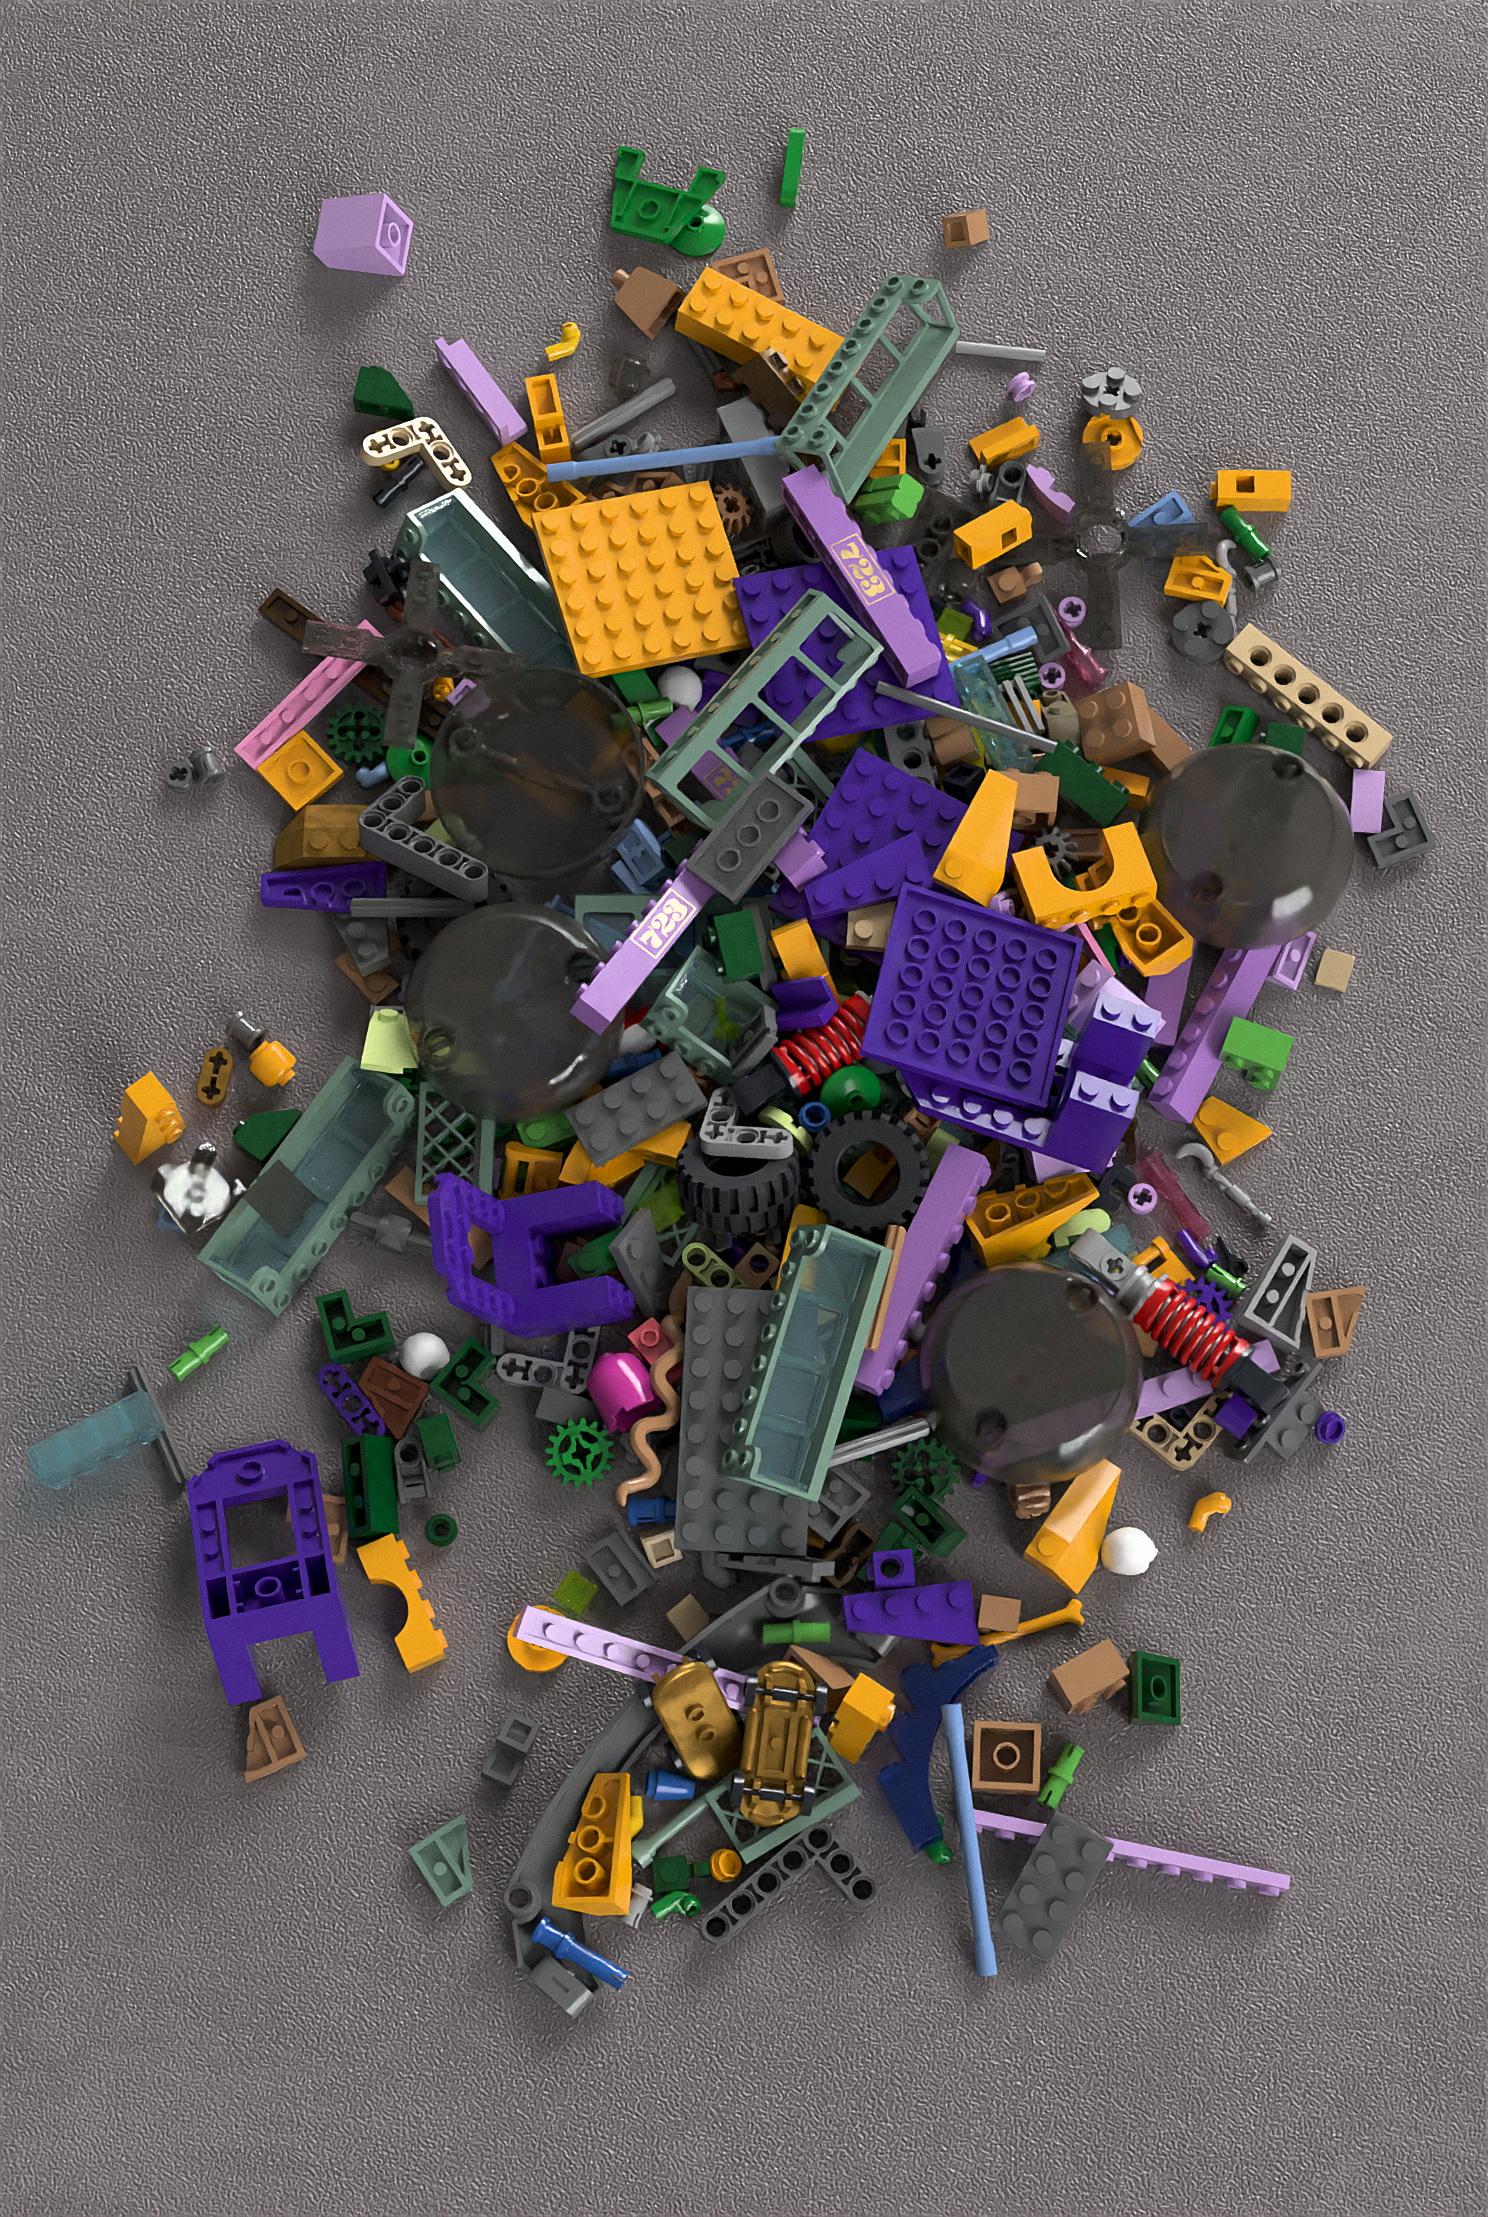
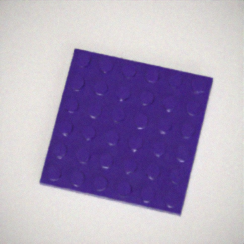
(772, 594)
(866, 812)
(971, 997)

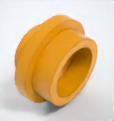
(725, 1865)

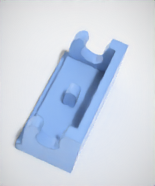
(643, 855)

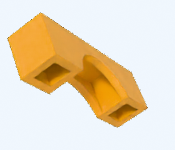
(386, 1566)

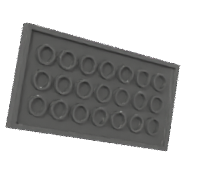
(712, 1509)

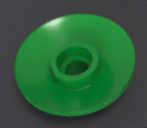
(703, 239)
(402, 763)
(847, 1083)

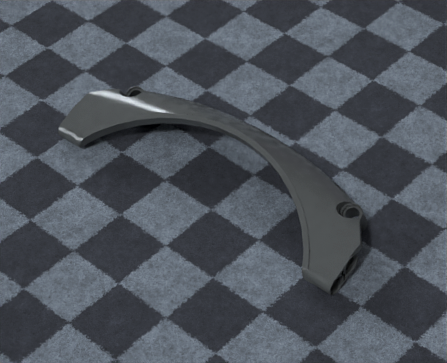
(736, 1646)

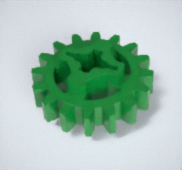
(593, 1448)

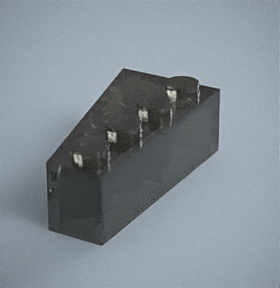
(933, 527)

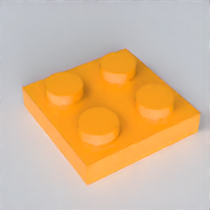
(300, 772)

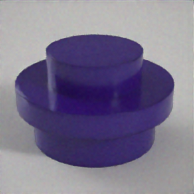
(1329, 1427)

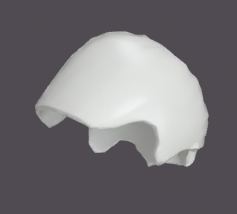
(681, 686)
(424, 1356)
(1127, 1551)

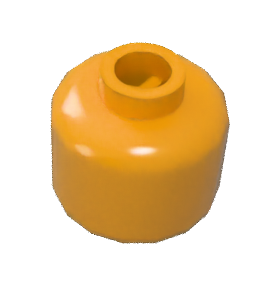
(272, 1064)

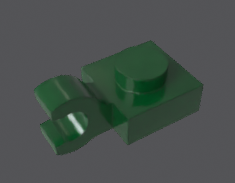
(674, 1873)

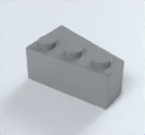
(1280, 1295)

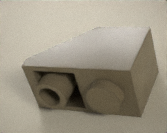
(1059, 717)

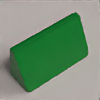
(1235, 725)

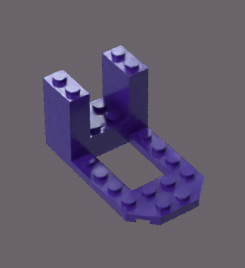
(1093, 1097)
(527, 1290)
(271, 1596)

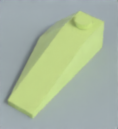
(387, 1044)

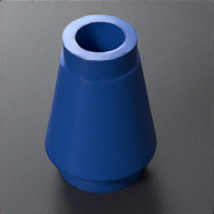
(814, 1113)
(668, 1785)

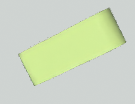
(711, 1268)

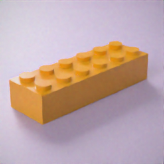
(746, 323)

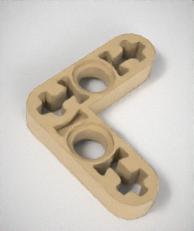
(418, 442)
(1175, 1439)

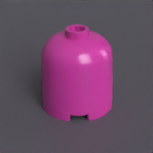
(622, 1391)

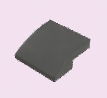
(837, 1504)

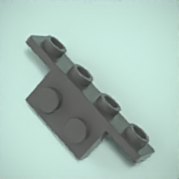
(1287, 1422)

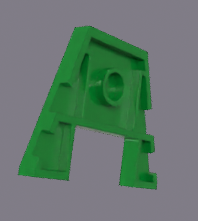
(654, 210)

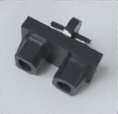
(392, 573)
(1118, 1177)

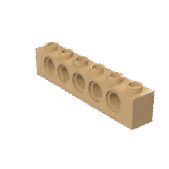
(1303, 683)

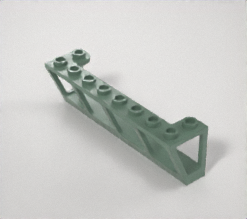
(893, 399)
(743, 687)

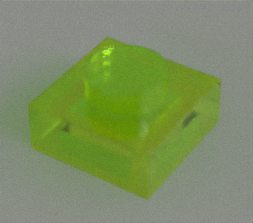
(955, 624)
(575, 1592)

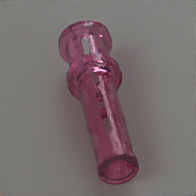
(1082, 658)
(1167, 1184)

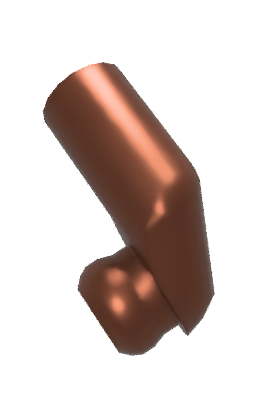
(723, 385)

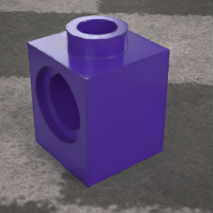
(902, 1559)

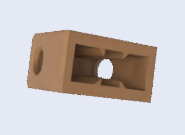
(646, 298)

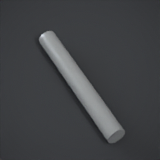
(1000, 351)

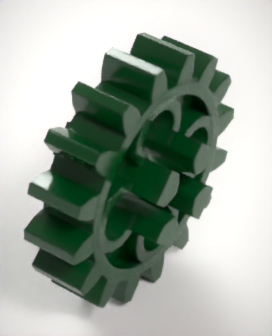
(348, 745)
(937, 1456)

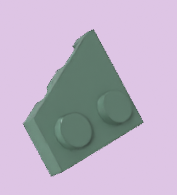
(446, 1861)

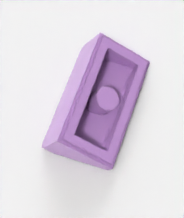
(1291, 962)

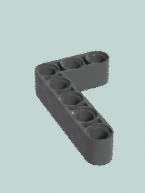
(388, 834)
(785, 1877)

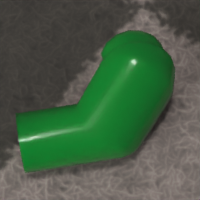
(939, 1852)
(676, 1901)

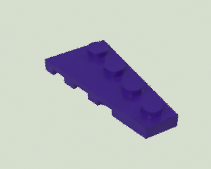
(870, 879)
(324, 887)

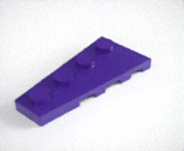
(923, 1612)

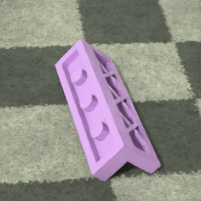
(481, 391)

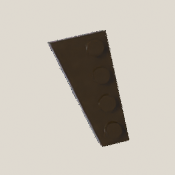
(778, 391)

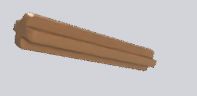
(894, 1240)

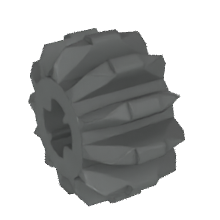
(1063, 850)

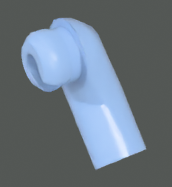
(371, 778)

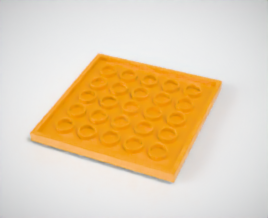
(642, 579)

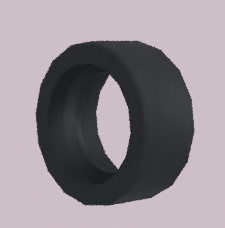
(786, 548)

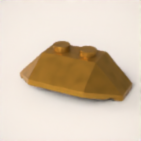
(323, 838)

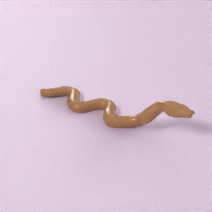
(671, 1328)

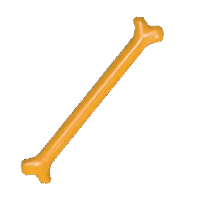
(1068, 1614)

